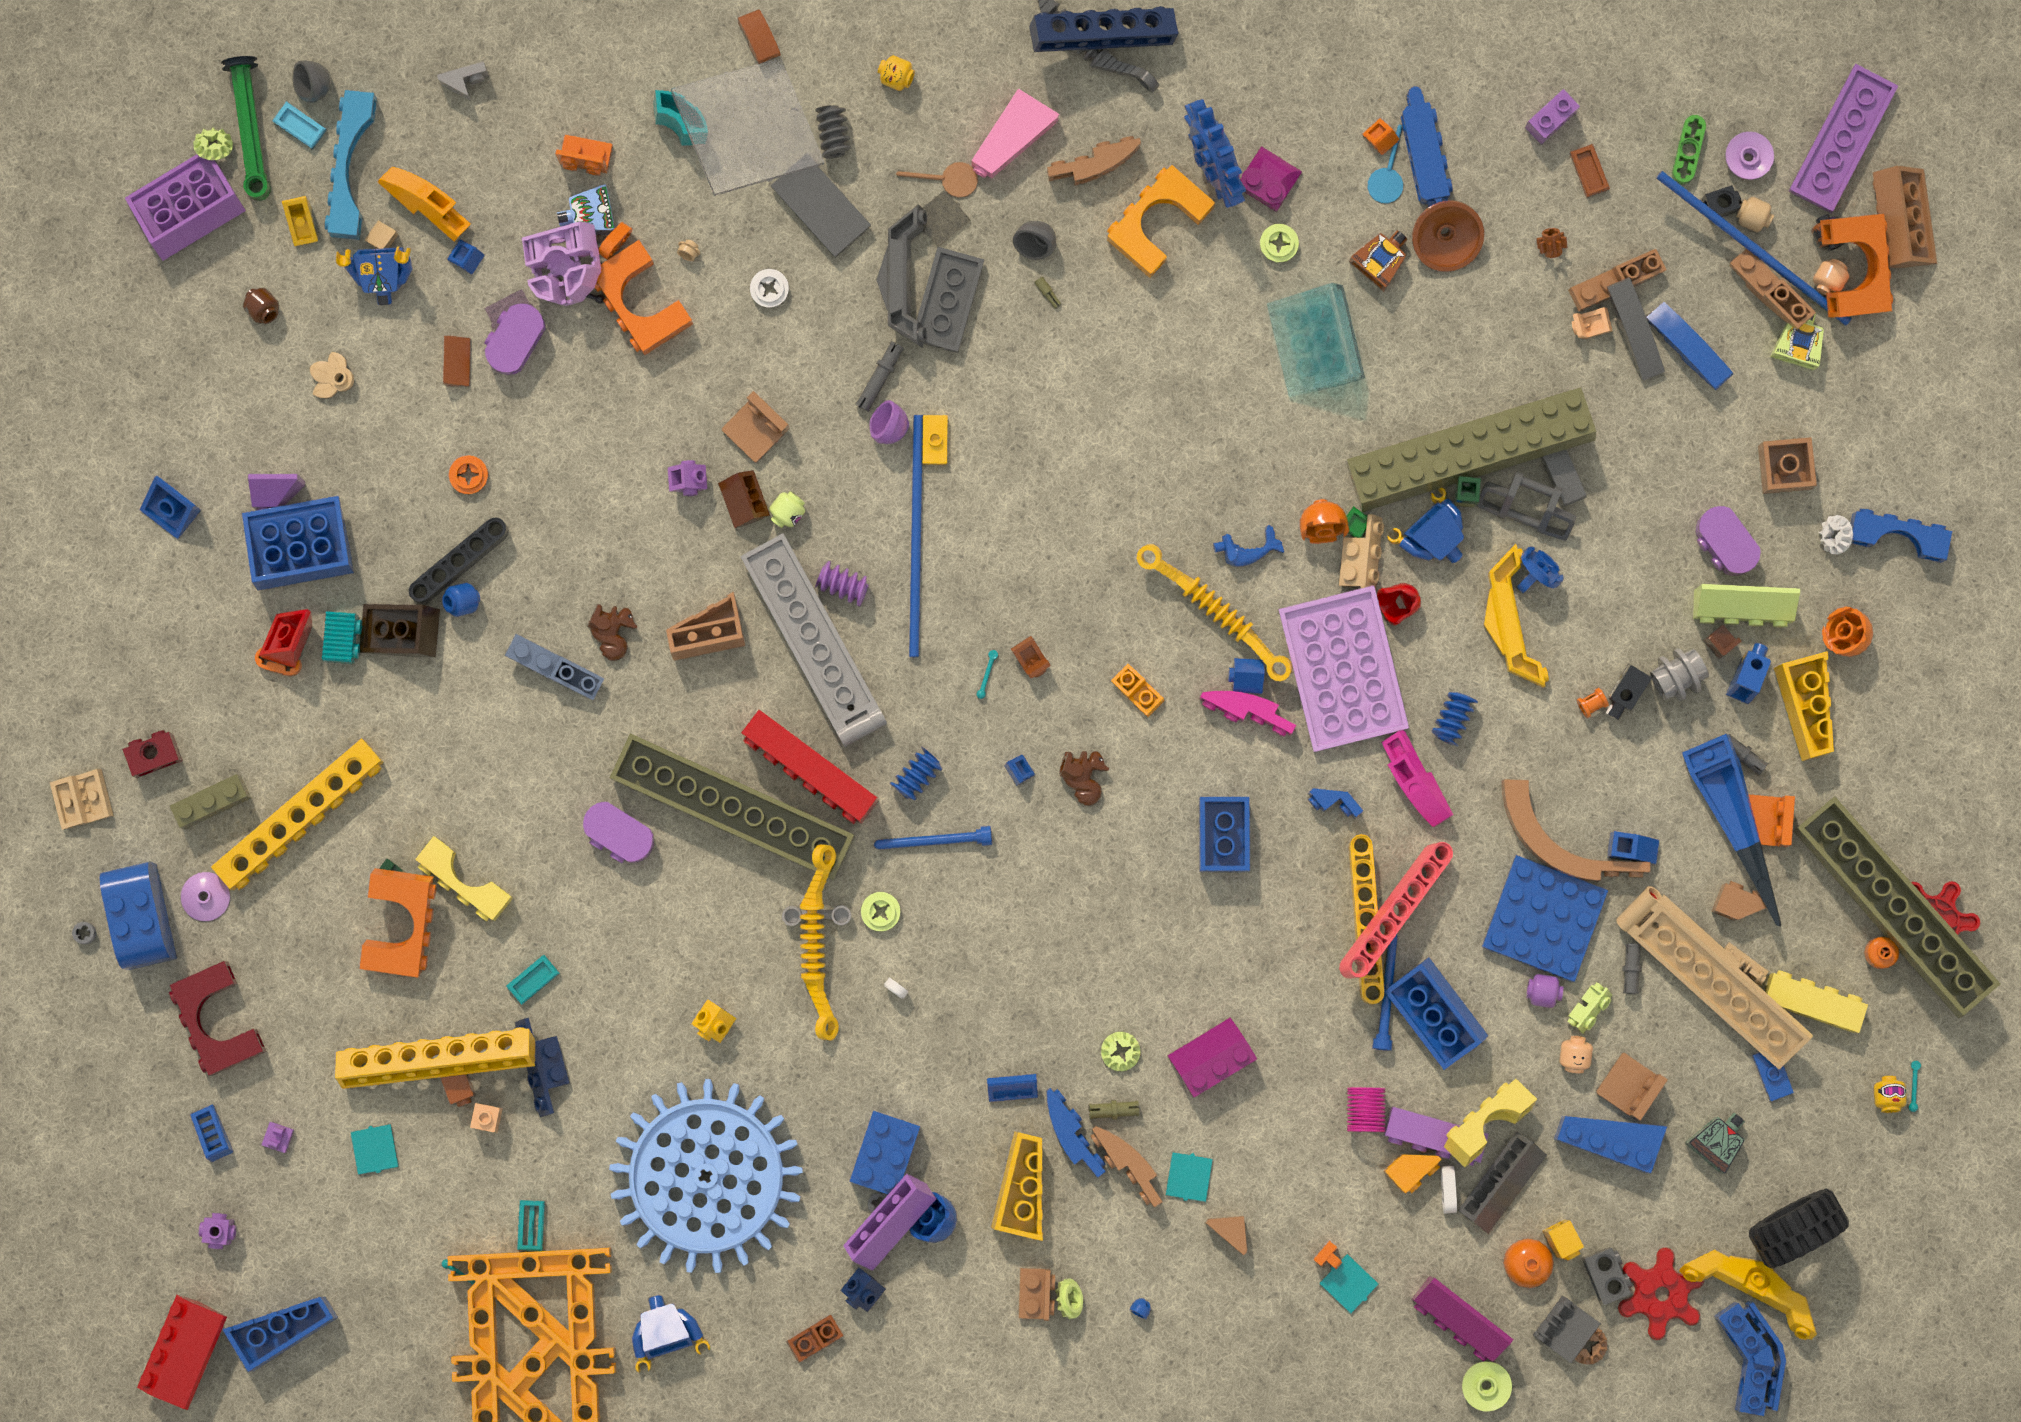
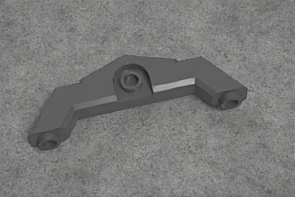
(895, 275)

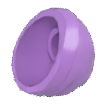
(888, 423)

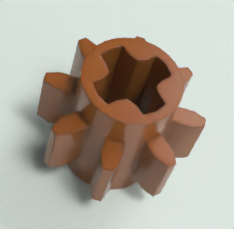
(1552, 242)

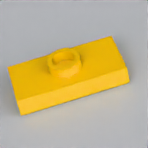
(935, 439)

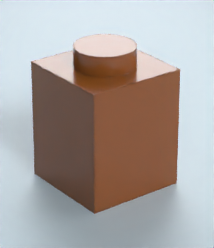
(458, 1089)

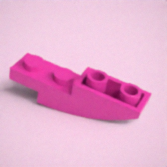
(1238, 704)
(1414, 781)

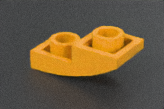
(1137, 690)

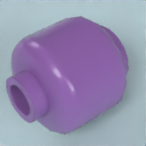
(1544, 991)

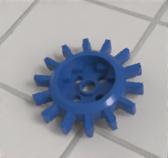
(1214, 153)

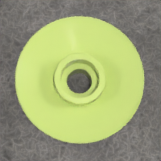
(1495, 1395)

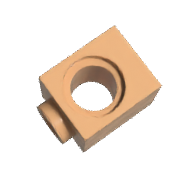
(486, 1117)

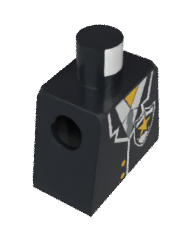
(1633, 680)

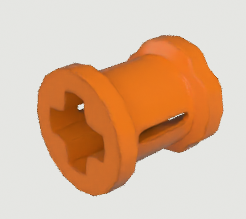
(1592, 702)

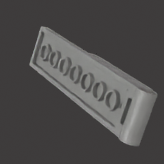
(813, 640)

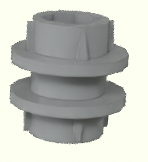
(1681, 673)

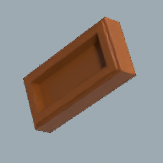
(1589, 170)

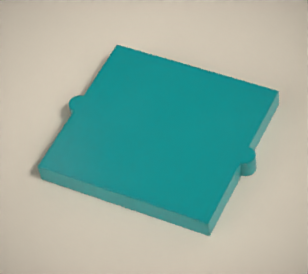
(374, 1149)
(1189, 1177)
(1349, 1283)

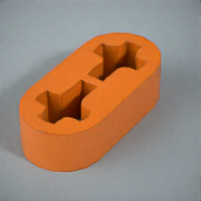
(615, 240)
(277, 667)

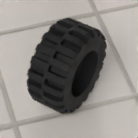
(1798, 1228)

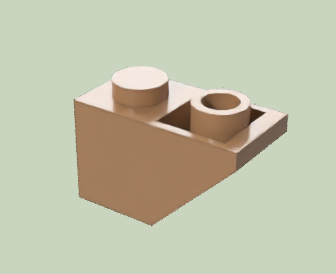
(1736, 903)

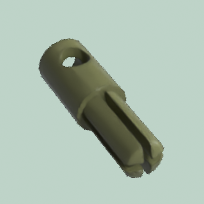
(1045, 288)

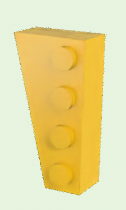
(1808, 703)

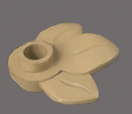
(328, 374)

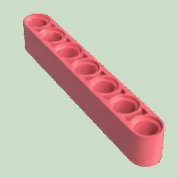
(1386, 915)

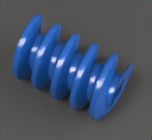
(1453, 717)
(917, 774)

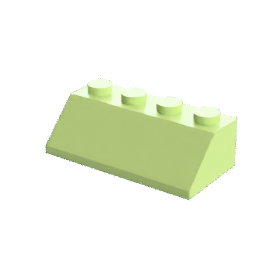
(1745, 604)

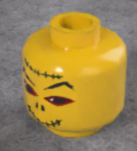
(896, 73)

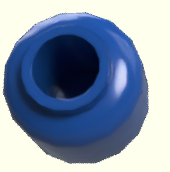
(461, 599)

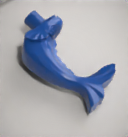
(1242, 557)

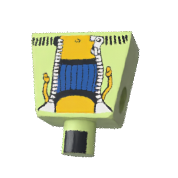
(1801, 345)

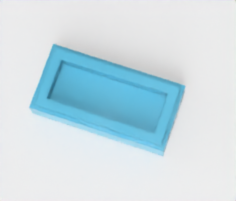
(299, 125)

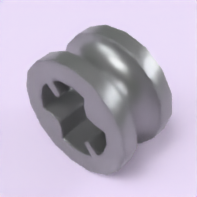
(81, 925)

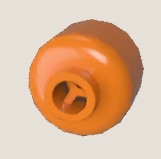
(1874, 949)

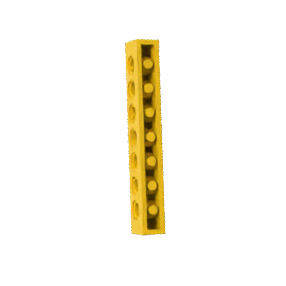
(227, 867)
(495, 1058)

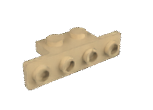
(1362, 556)

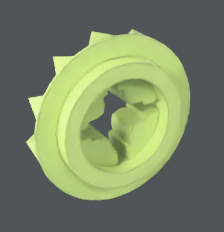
(214, 151)
(1288, 236)
(892, 912)
(1125, 1040)
(1067, 1292)

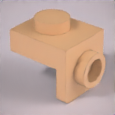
(1592, 323)

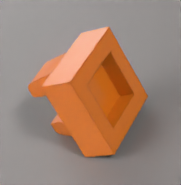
(1327, 1255)

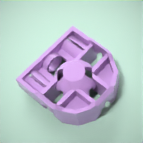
(578, 278)

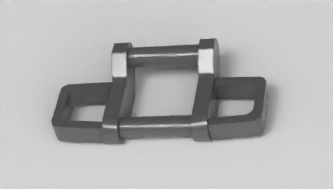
(1509, 494)

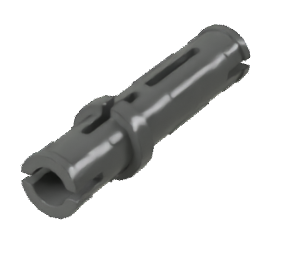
(879, 376)

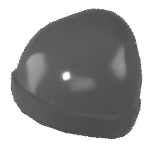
(311, 80)
(1035, 240)

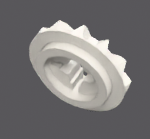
(767, 277)
(1842, 539)

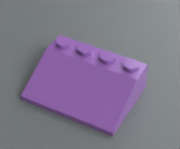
(184, 205)

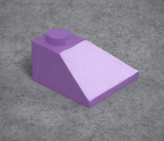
(273, 489)

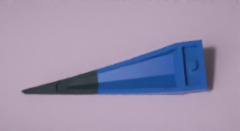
(1723, 786)

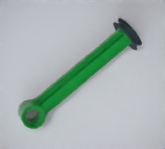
(248, 124)

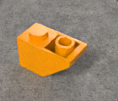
(1409, 1169)

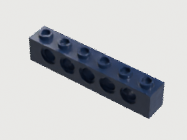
(1046, 39)

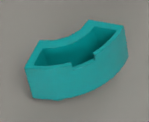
(667, 114)

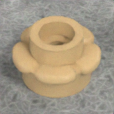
(688, 250)

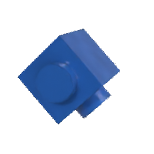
(1247, 675)

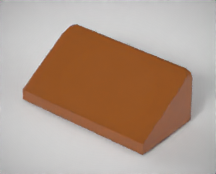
(456, 361)

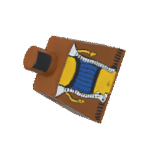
(1380, 258)

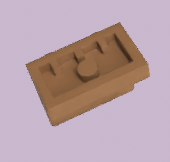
(755, 427)
(1631, 1087)
(1035, 1293)

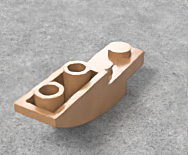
(1105, 160)
(1637, 269)
(1771, 290)
(1121, 1155)

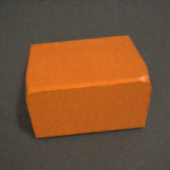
(1381, 136)

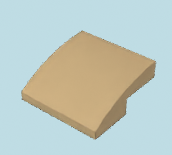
(81, 799)

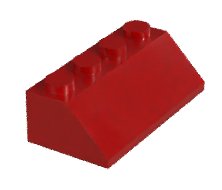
(182, 1352)

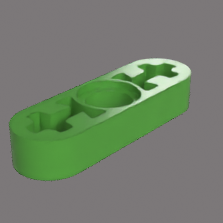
(1691, 168)

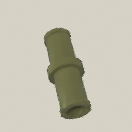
(1113, 1109)

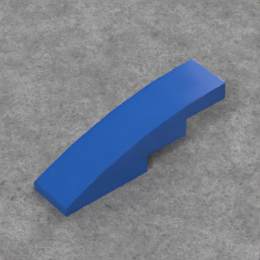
(1690, 346)

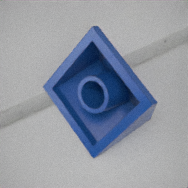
(168, 508)

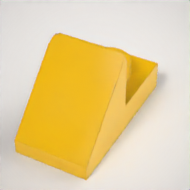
(300, 220)

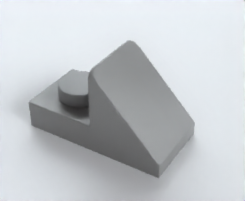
(457, 79)

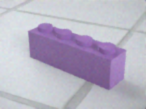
(1420, 1131)
(889, 1222)

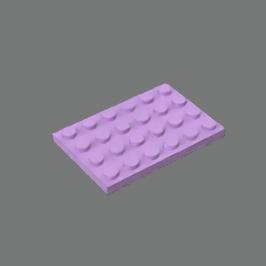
(1343, 668)

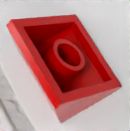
(287, 637)

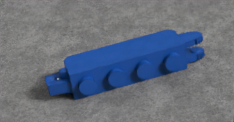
(1424, 150)

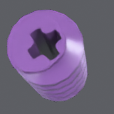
(843, 583)

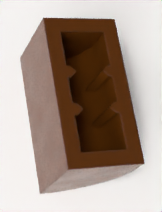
(744, 498)

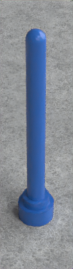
(981, 836)
(1383, 1039)

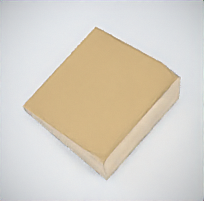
(381, 236)

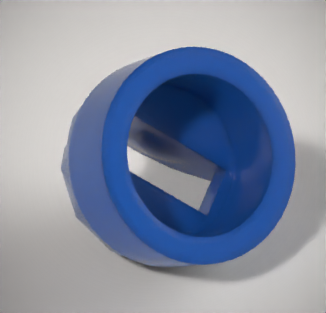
(1141, 1308)

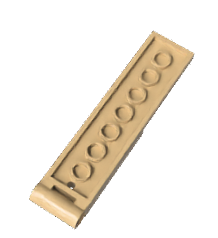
(1713, 975)

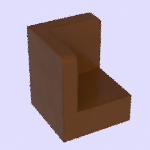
(1721, 641)

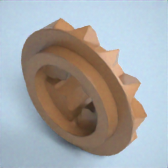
(1598, 1349)

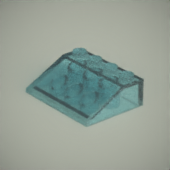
(1316, 340)

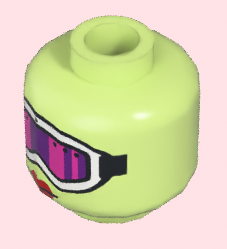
(787, 509)

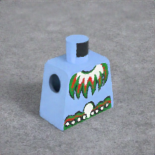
(590, 207)

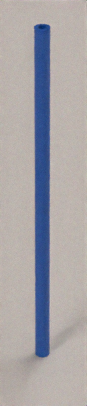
(1747, 243)
(916, 535)

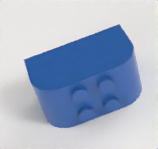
(137, 916)

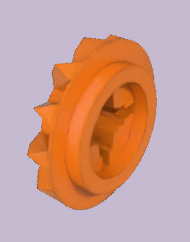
(460, 467)

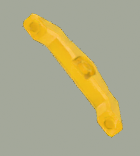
(1503, 620)
(1757, 1281)

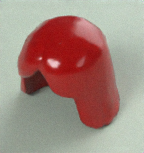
(1388, 606)

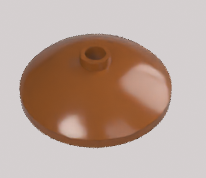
(1454, 248)

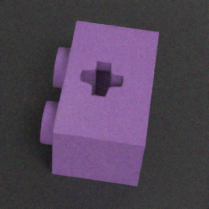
(1552, 116)

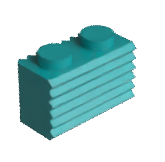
(341, 637)

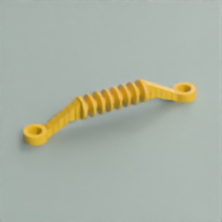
(1221, 612)
(813, 978)

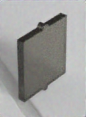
(943, 218)

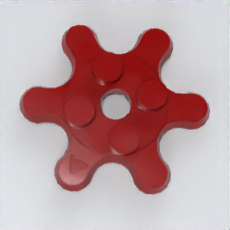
(1945, 905)
(1644, 1296)

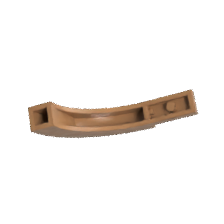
(1530, 833)

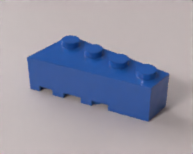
(1621, 1142)
(273, 1334)

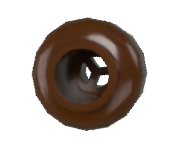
(261, 305)

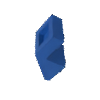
(1323, 799)

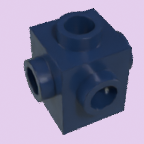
(862, 1290)

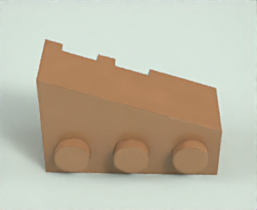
(708, 631)

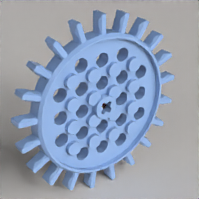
(675, 1123)

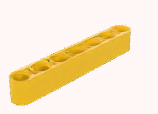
(1365, 907)

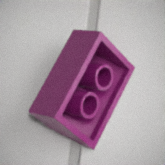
(1212, 1057)

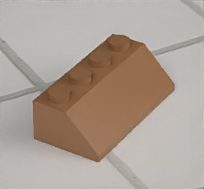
(1905, 206)

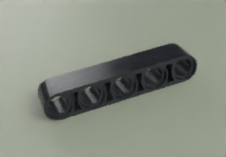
(446, 563)

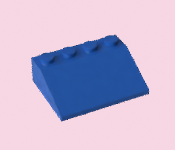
(297, 543)

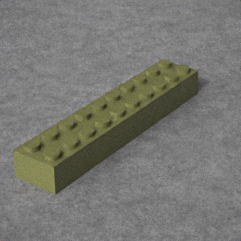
(1471, 449)
(727, 804)
(1897, 907)

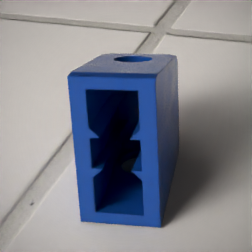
(1750, 674)

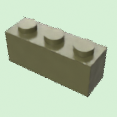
(210, 801)

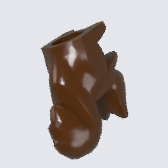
(605, 630)
(1078, 775)

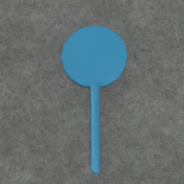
(1386, 184)

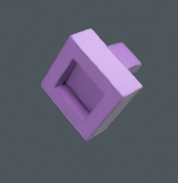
(277, 1137)

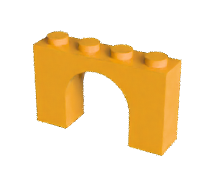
(1171, 189)

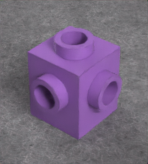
(692, 477)
(226, 1228)

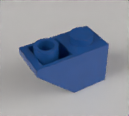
(1632, 847)

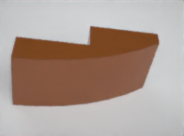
(759, 36)
(814, 1338)

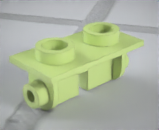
(1586, 1016)

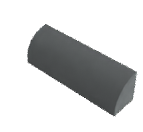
(1502, 1182)

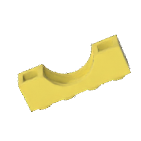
(439, 860)
(1509, 1104)

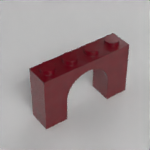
(190, 996)

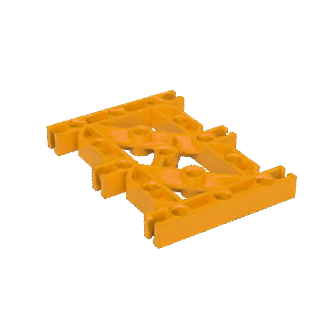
(554, 1337)

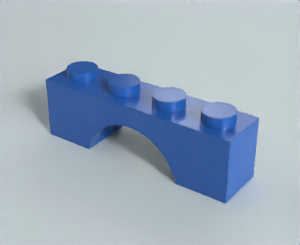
(1930, 542)

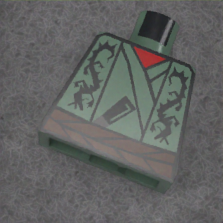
(1718, 1142)

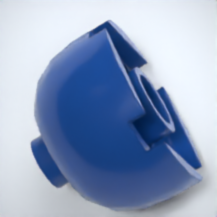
(936, 1222)

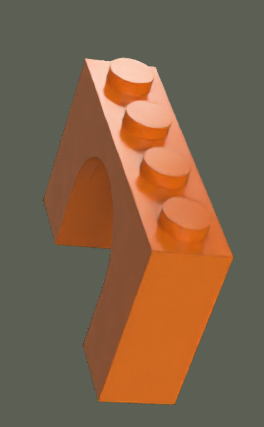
(1874, 292)
(646, 331)
(415, 894)

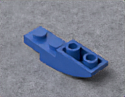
(1065, 1125)

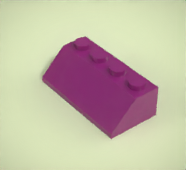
(1461, 1319)

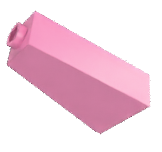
(1013, 133)

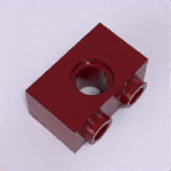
(167, 754)

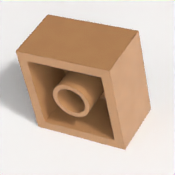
(1787, 465)

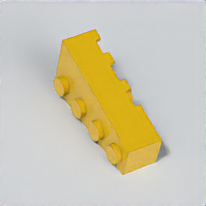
(1020, 1193)

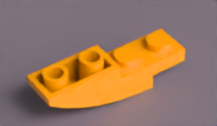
(428, 199)

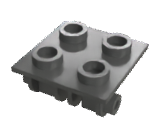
(1567, 1329)

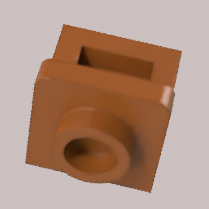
(1030, 658)

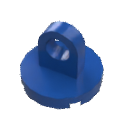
(1541, 568)

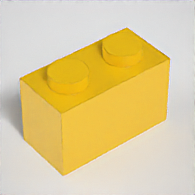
(1563, 1240)

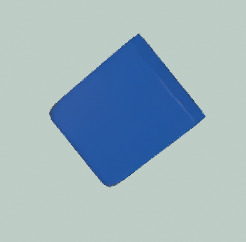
(466, 256)

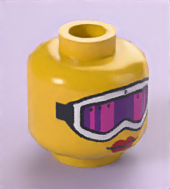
(1890, 1094)

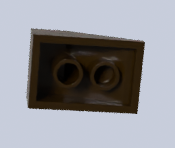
(399, 630)

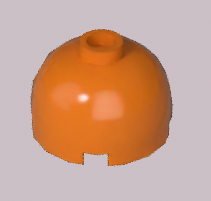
(1323, 522)
(1847, 632)
(1528, 1263)

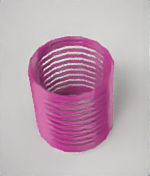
(1368, 1111)

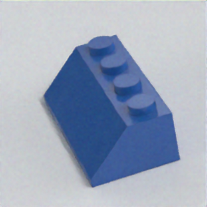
(1436, 1013)

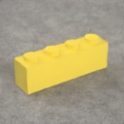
(1816, 1003)

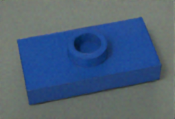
(1773, 1079)
(1012, 1087)

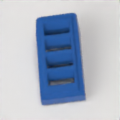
(222, 1151)

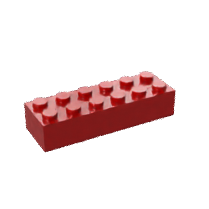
(809, 766)

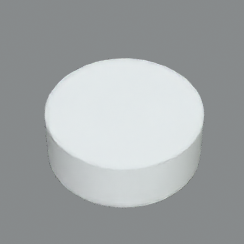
(896, 988)

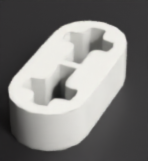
(1448, 1189)

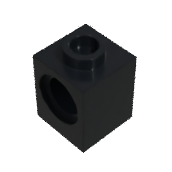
(1732, 196)

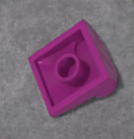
(1269, 178)

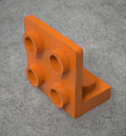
(584, 154)
(1773, 819)

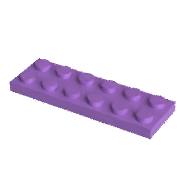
(1843, 138)

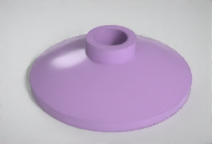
(1757, 147)
(217, 899)

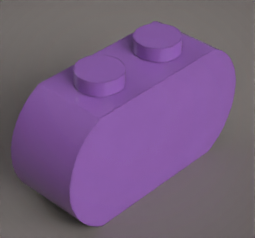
(514, 338)
(1727, 541)
(618, 833)

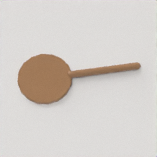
(957, 179)

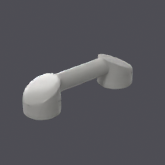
(842, 915)

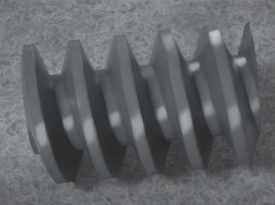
(832, 131)

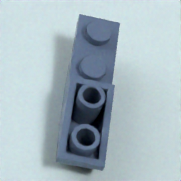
(554, 667)

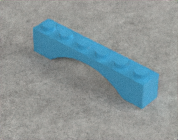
(357, 116)

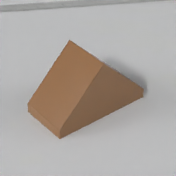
(1232, 1230)

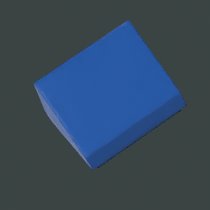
(1019, 769)

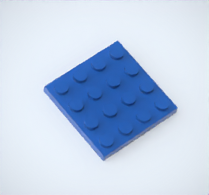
(1544, 918)

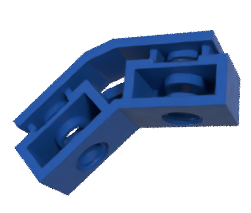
(1756, 1358)

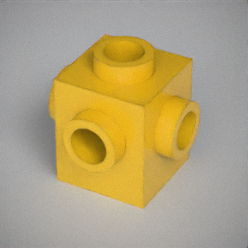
(713, 1022)

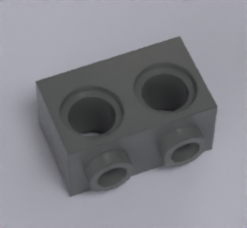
(1601, 1278)

